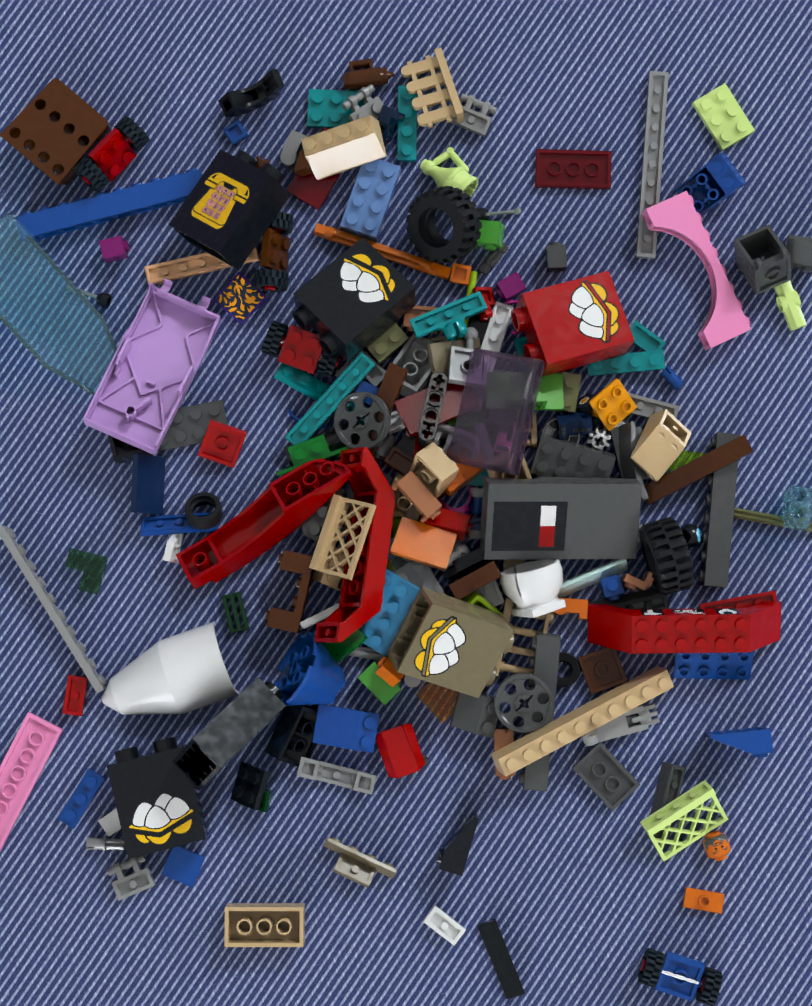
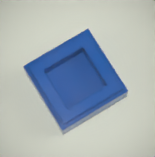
(235, 133)

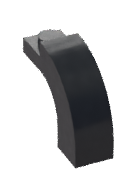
(253, 97)

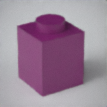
(114, 249)
(510, 287)

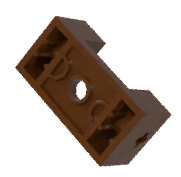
(285, 619)

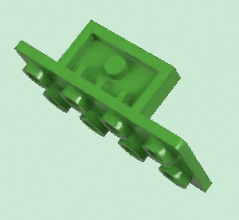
(550, 393)

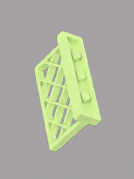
(679, 809)

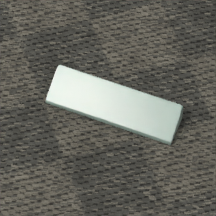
(592, 576)

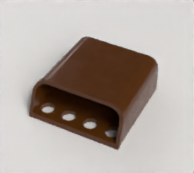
(57, 130)

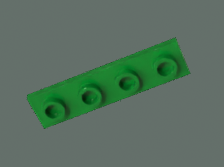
(310, 450)

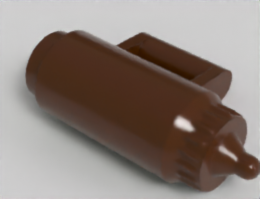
(362, 78)

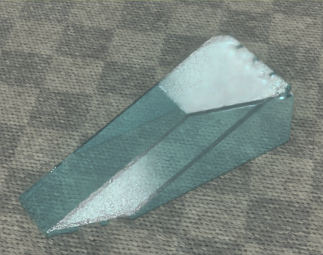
(50, 310)

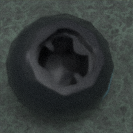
(691, 534)

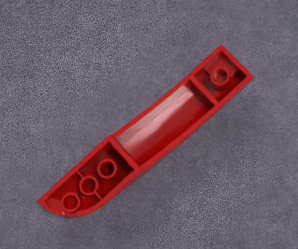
(264, 522)

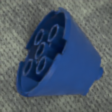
(309, 674)

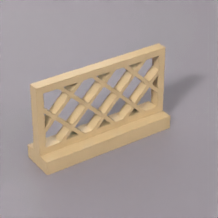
(332, 534)

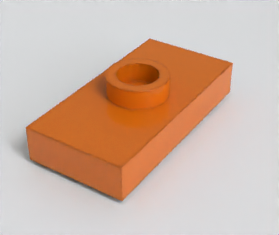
(703, 900)

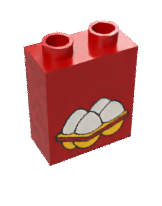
(573, 323)

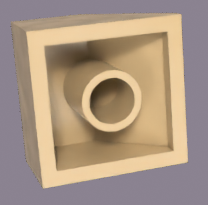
(434, 469)

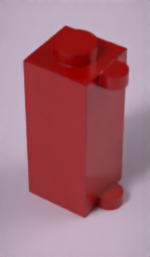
(452, 522)

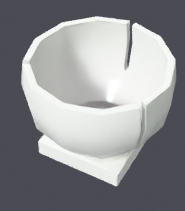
(535, 587)

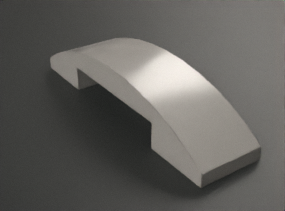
(336, 775)

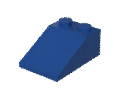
(345, 728)
(751, 740)

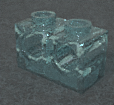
(801, 508)

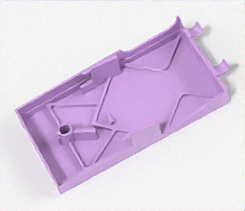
(153, 368)

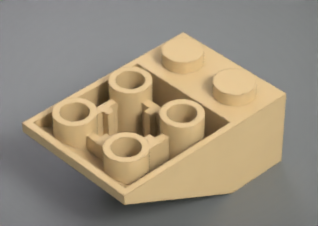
(660, 443)

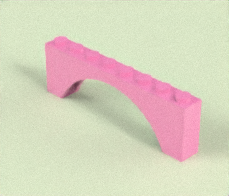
(680, 219)

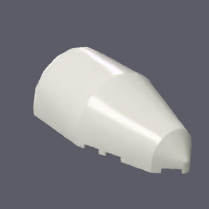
(172, 676)

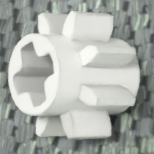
(597, 434)

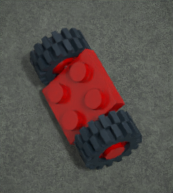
(112, 154)
(299, 349)

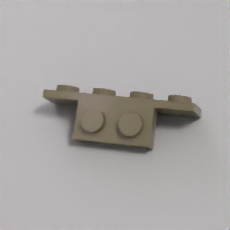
(357, 865)

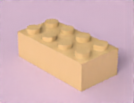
(264, 925)

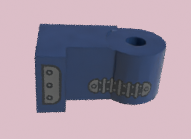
(390, 118)
(573, 424)

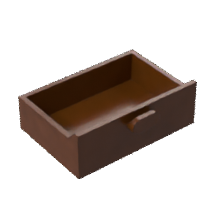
(475, 580)

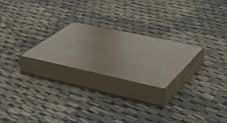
(440, 353)

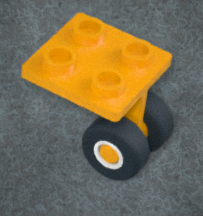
(608, 406)

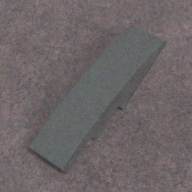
(627, 441)

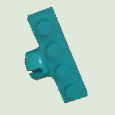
(449, 317)

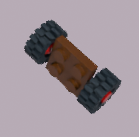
(275, 255)

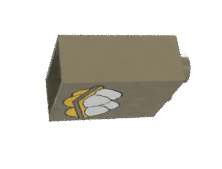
(450, 643)

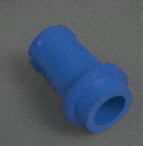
(669, 375)
(476, 505)

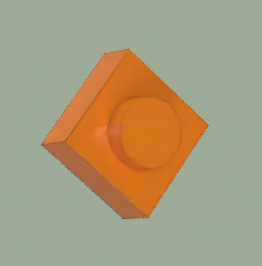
(460, 274)

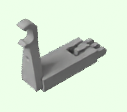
(623, 725)

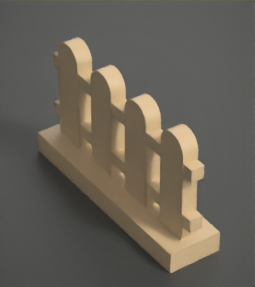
(435, 80)

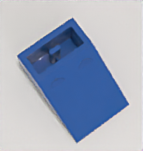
(712, 183)

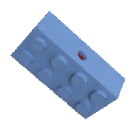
(370, 199)

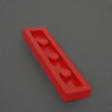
(742, 601)

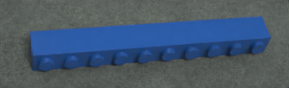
(111, 206)

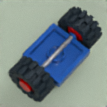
(680, 976)

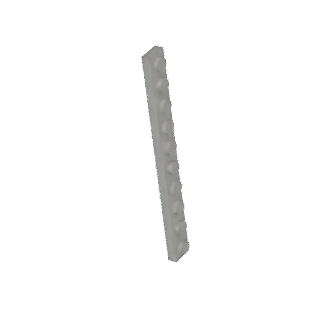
(652, 160)
(48, 602)

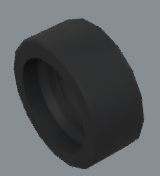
(197, 500)

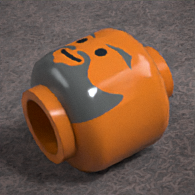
(716, 845)

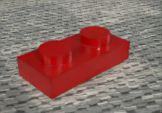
(75, 695)

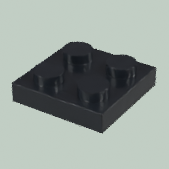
(250, 785)

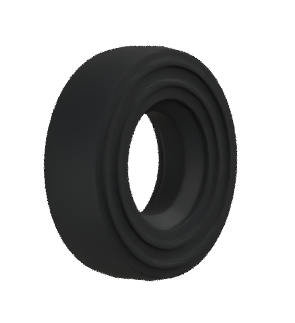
(574, 670)

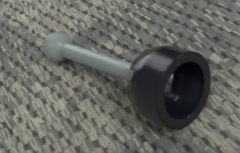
(485, 214)
(102, 299)

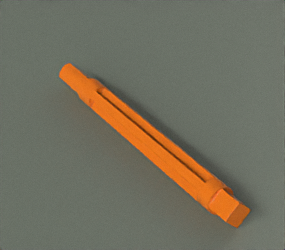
(389, 253)

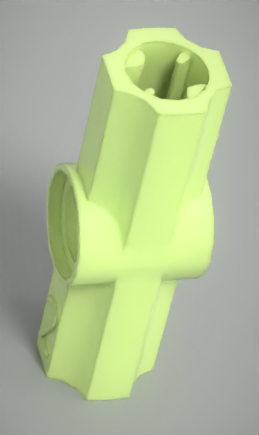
(789, 304)

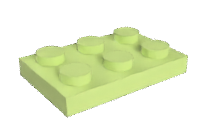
(723, 117)

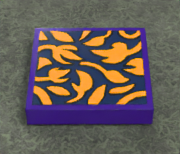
(240, 298)

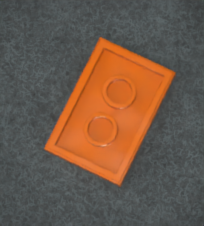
(423, 543)

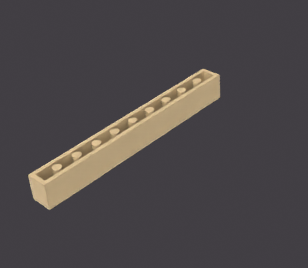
(582, 720)

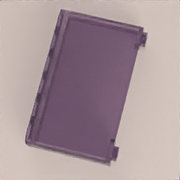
(496, 411)

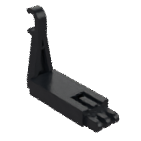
(466, 565)

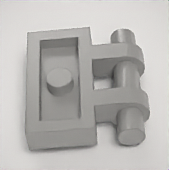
(371, 106)
(473, 120)
(132, 883)

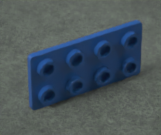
(713, 665)

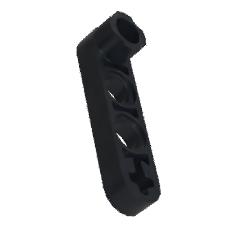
(430, 407)

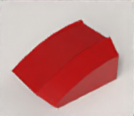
(400, 751)

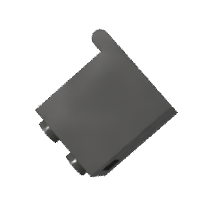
(767, 272)

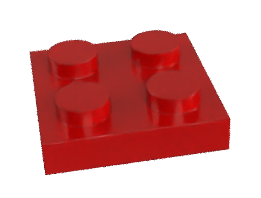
(222, 443)

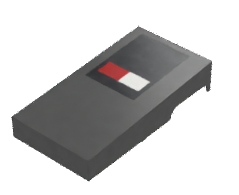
(558, 518)

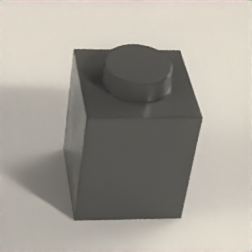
(555, 257)

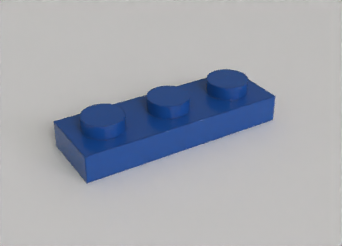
(81, 798)

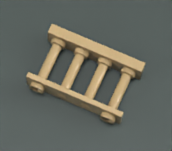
(507, 612)

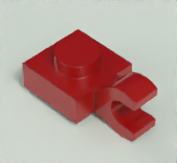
(487, 294)

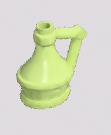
(456, 176)

